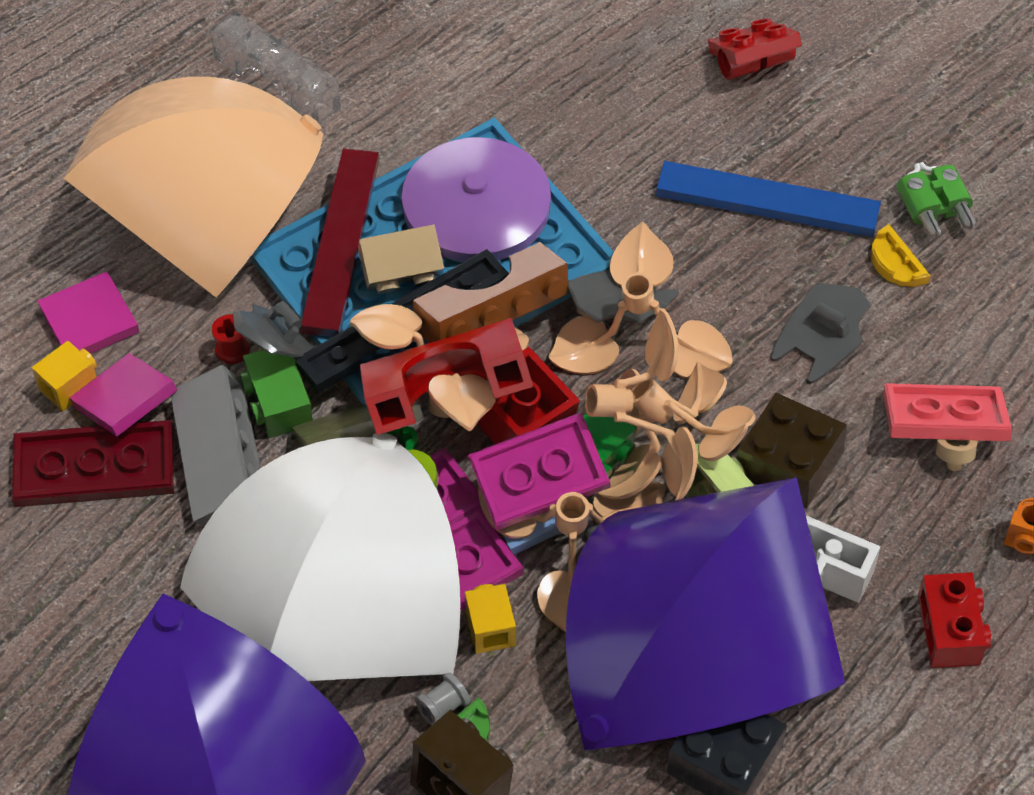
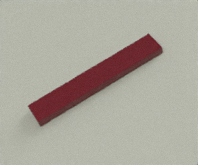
(339, 243)

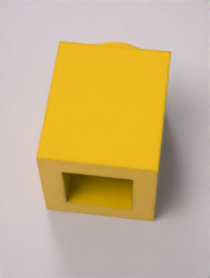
(64, 373)
(490, 618)

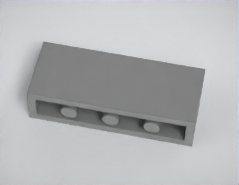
(214, 439)

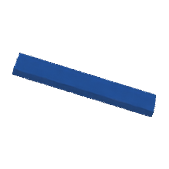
(768, 198)

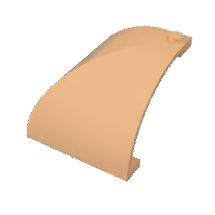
(197, 170)

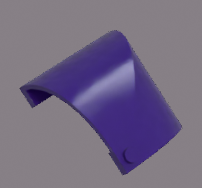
(697, 617)
(211, 716)

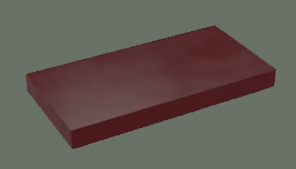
(92, 464)

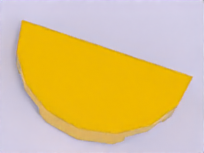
(896, 261)

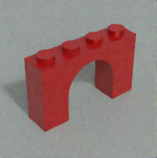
(400, 379)

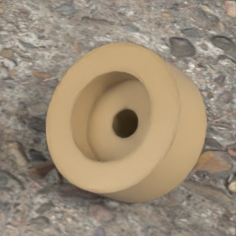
(956, 452)

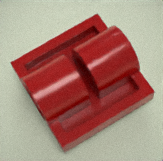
(754, 47)

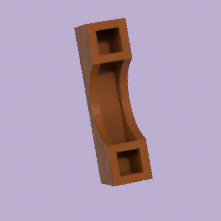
(533, 281)

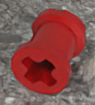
(230, 344)

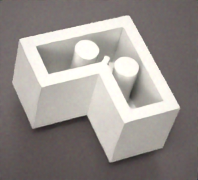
(842, 559)

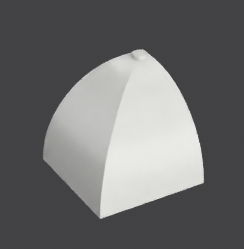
(335, 562)

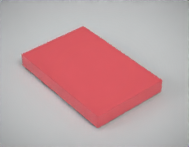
(946, 412)

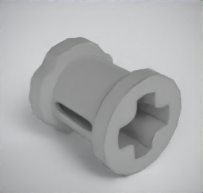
(442, 698)

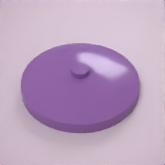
(478, 197)

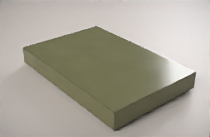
(343, 424)

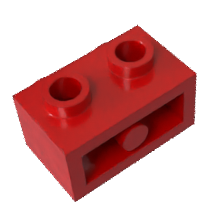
(953, 620)

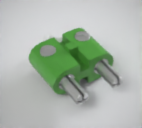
(935, 195)

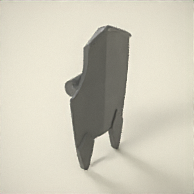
(598, 297)
(824, 327)
(273, 329)

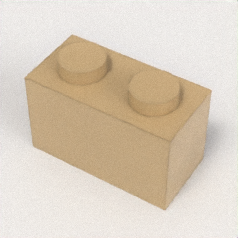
(401, 258)

